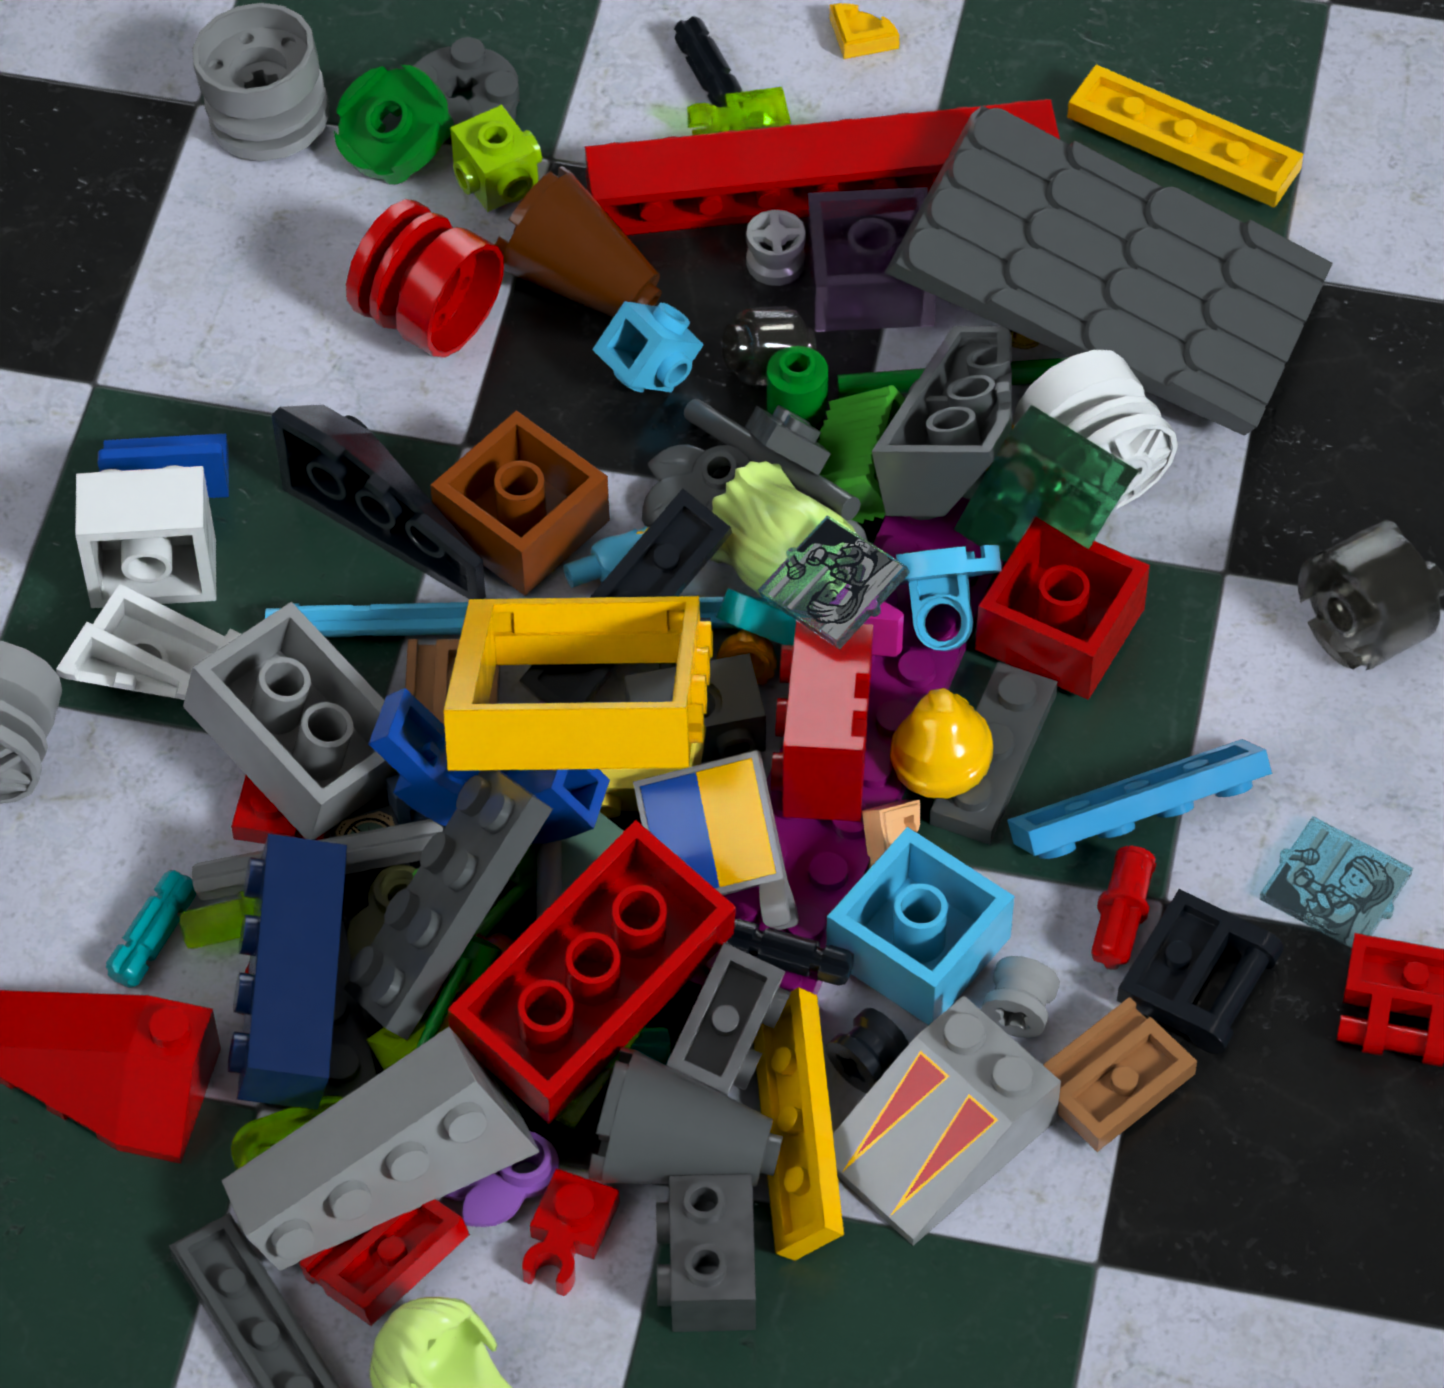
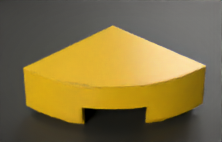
(861, 32)

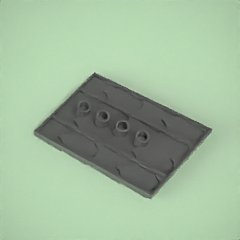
(1114, 263)

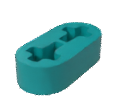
(757, 617)

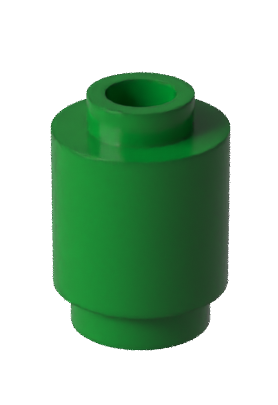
(799, 383)

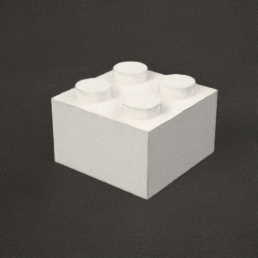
(147, 534)

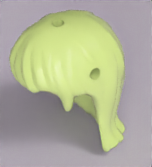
(764, 520)
(434, 1346)

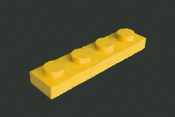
(1185, 135)
(796, 1097)

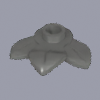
(692, 470)

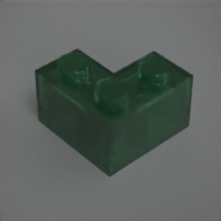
(1045, 475)

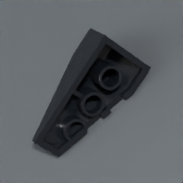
(356, 481)

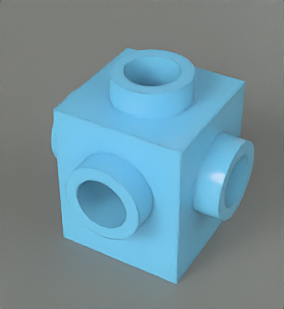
(648, 346)

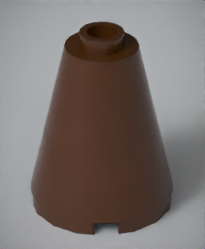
(576, 248)

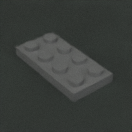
(445, 900)

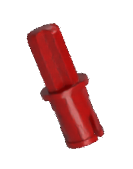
(1123, 906)

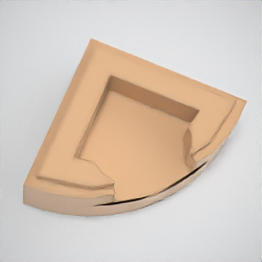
(886, 823)

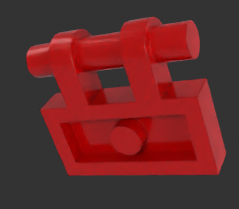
(1395, 979)

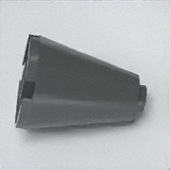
(674, 1126)

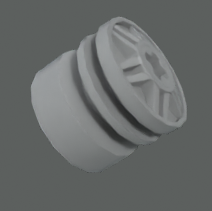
(261, 81)
(27, 713)

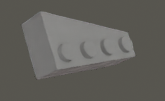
(380, 1153)

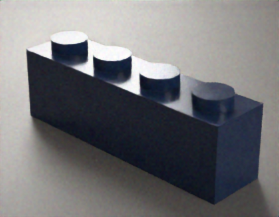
(290, 973)

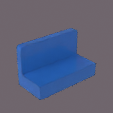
(159, 452)

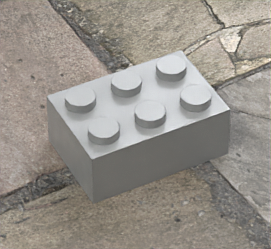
(293, 720)

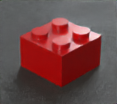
(1062, 608)

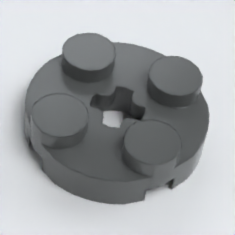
(474, 69)

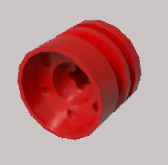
(424, 278)

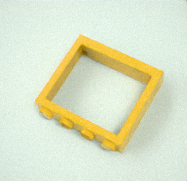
(577, 733)

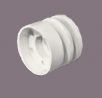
(1108, 406)

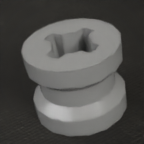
(786, 237)
(1021, 996)

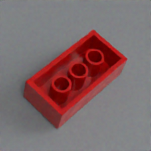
(592, 971)

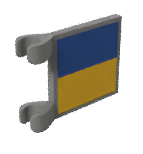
(722, 828)

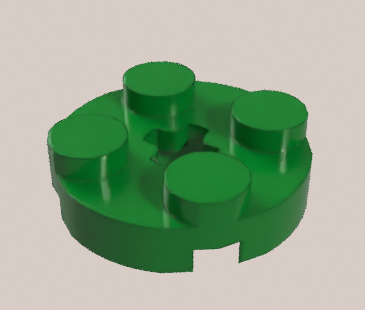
(412, 143)

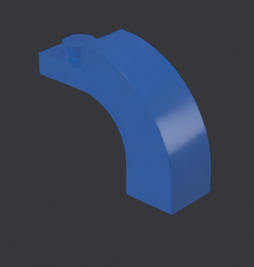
(416, 748)

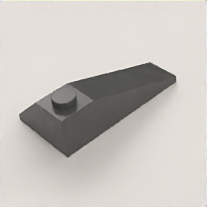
(948, 424)

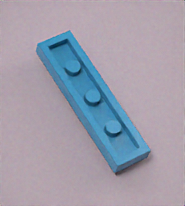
(1161, 791)

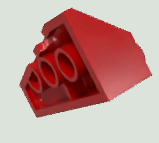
(112, 1063)

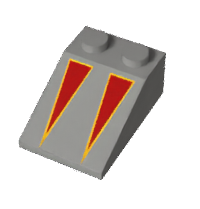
(944, 1120)

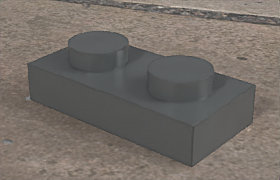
(789, 437)

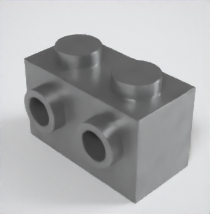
(726, 1019)
(710, 1253)

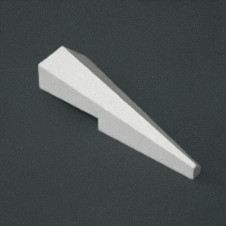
(140, 647)

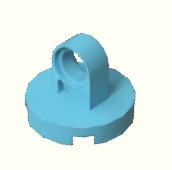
(942, 578)

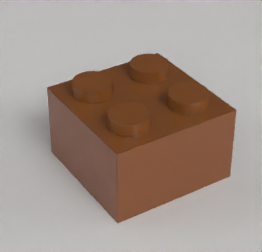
(523, 501)

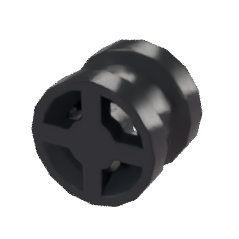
(867, 1049)

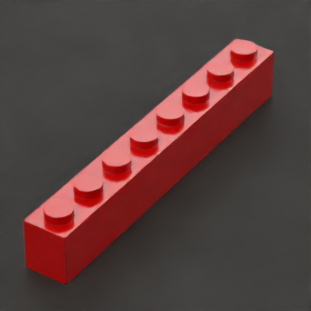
(747, 172)

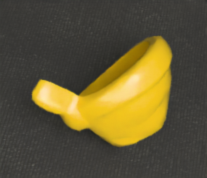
(942, 746)

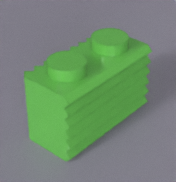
(850, 436)

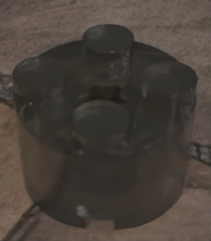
(1371, 596)

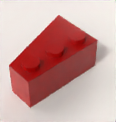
(823, 725)

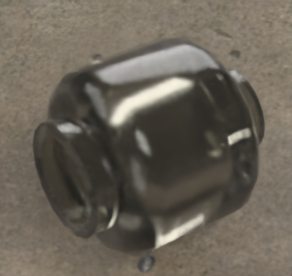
(758, 336)

